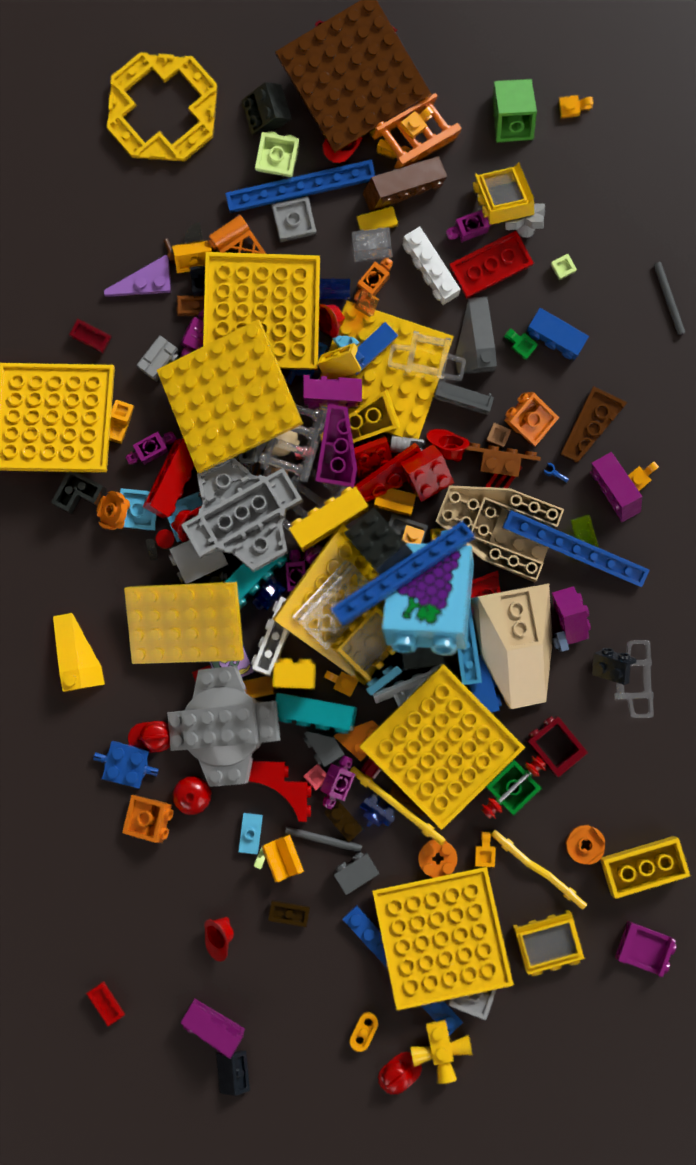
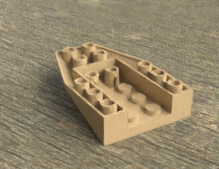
(484, 514)
(516, 642)

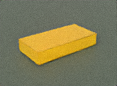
(378, 219)

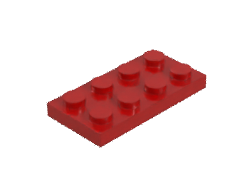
(491, 264)

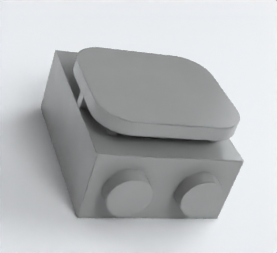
(193, 568)

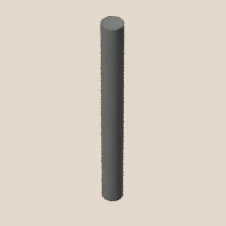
(669, 298)
(323, 839)

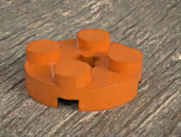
(116, 518)
(574, 844)
(445, 866)

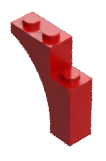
(273, 775)

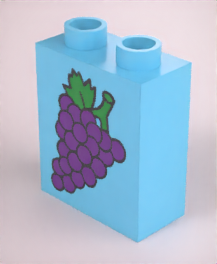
(432, 606)

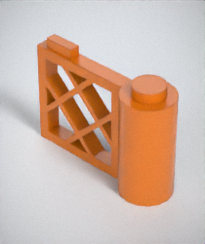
(232, 234)

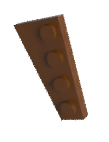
(592, 421)

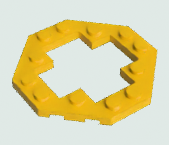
(158, 146)

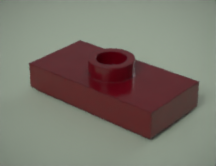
(90, 336)

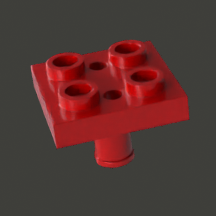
(371, 454)

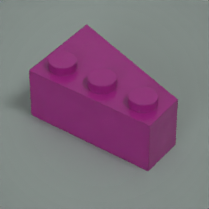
(332, 391)
(617, 486)

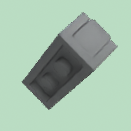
(464, 397)

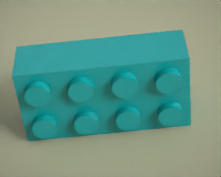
(249, 581)
(316, 712)

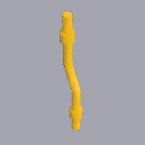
(427, 829)
(569, 893)

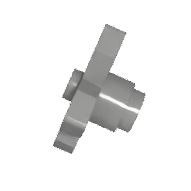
(527, 225)

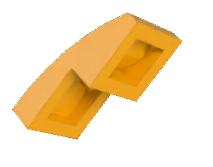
(120, 420)

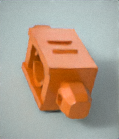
(381, 270)

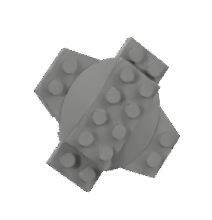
(242, 514)
(223, 726)

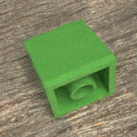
(514, 110)

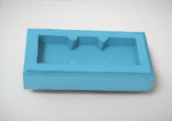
(250, 833)

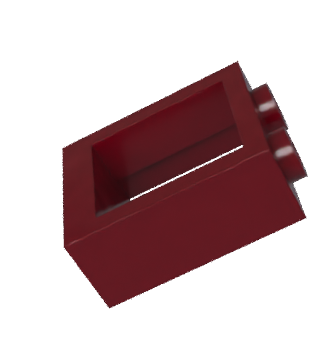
(569, 761)

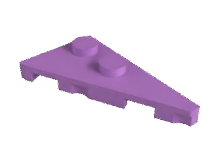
(148, 280)

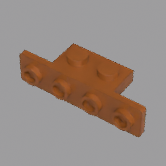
(501, 462)

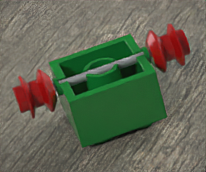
(513, 787)

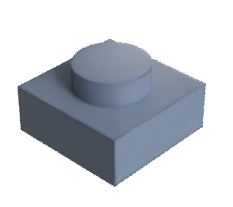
(560, 641)

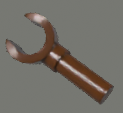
(169, 250)

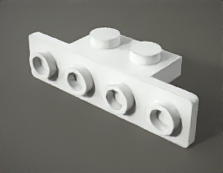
(403, 689)

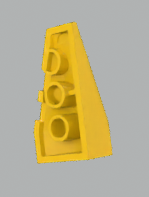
(76, 658)

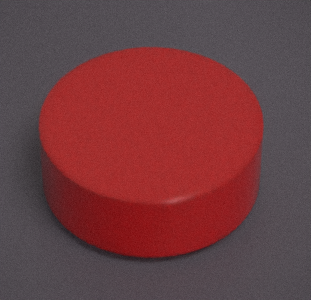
(165, 539)

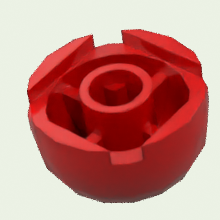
(192, 795)

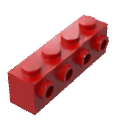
(170, 481)

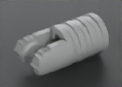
(399, 444)

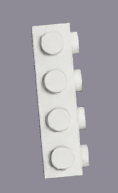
(431, 266)
(270, 645)

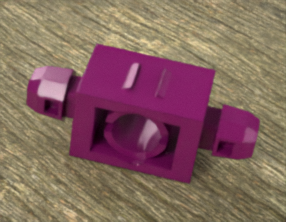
(459, 229)
(193, 336)
(133, 458)
(294, 556)
(343, 785)

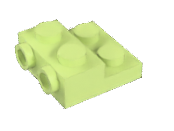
(277, 154)

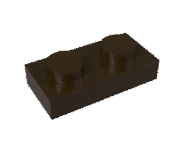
(344, 821)
(289, 913)

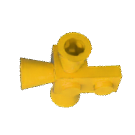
(441, 1051)

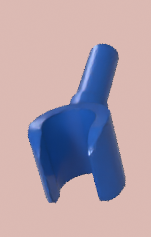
(555, 473)

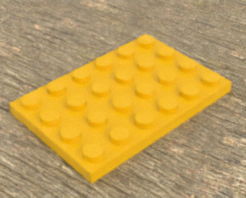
(184, 623)

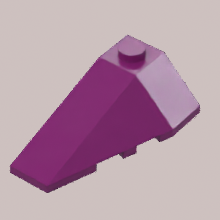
(337, 453)

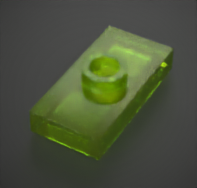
(584, 529)

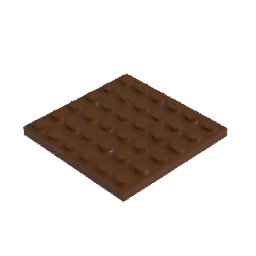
(353, 73)

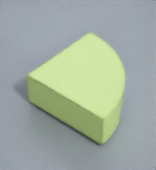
(260, 859)

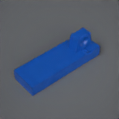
(374, 345)

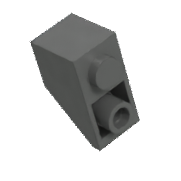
(326, 747)

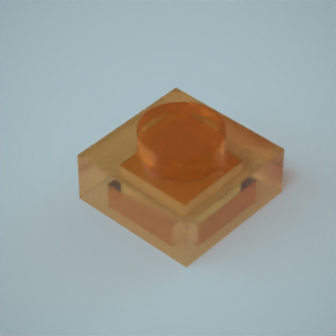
(366, 303)

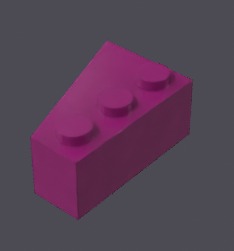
(213, 1027)

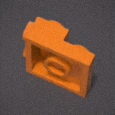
(531, 417)
(147, 819)

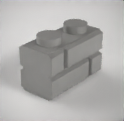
(157, 356)

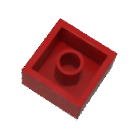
(427, 472)

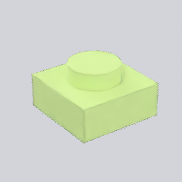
(563, 266)

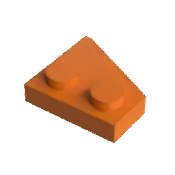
(355, 738)

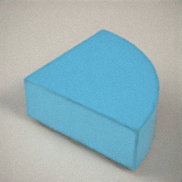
(342, 341)

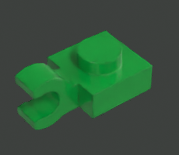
(522, 345)

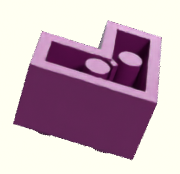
(572, 614)

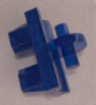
(334, 289)
(268, 594)
(375, 813)

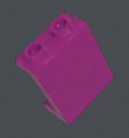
(645, 949)

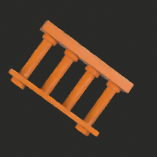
(418, 150)

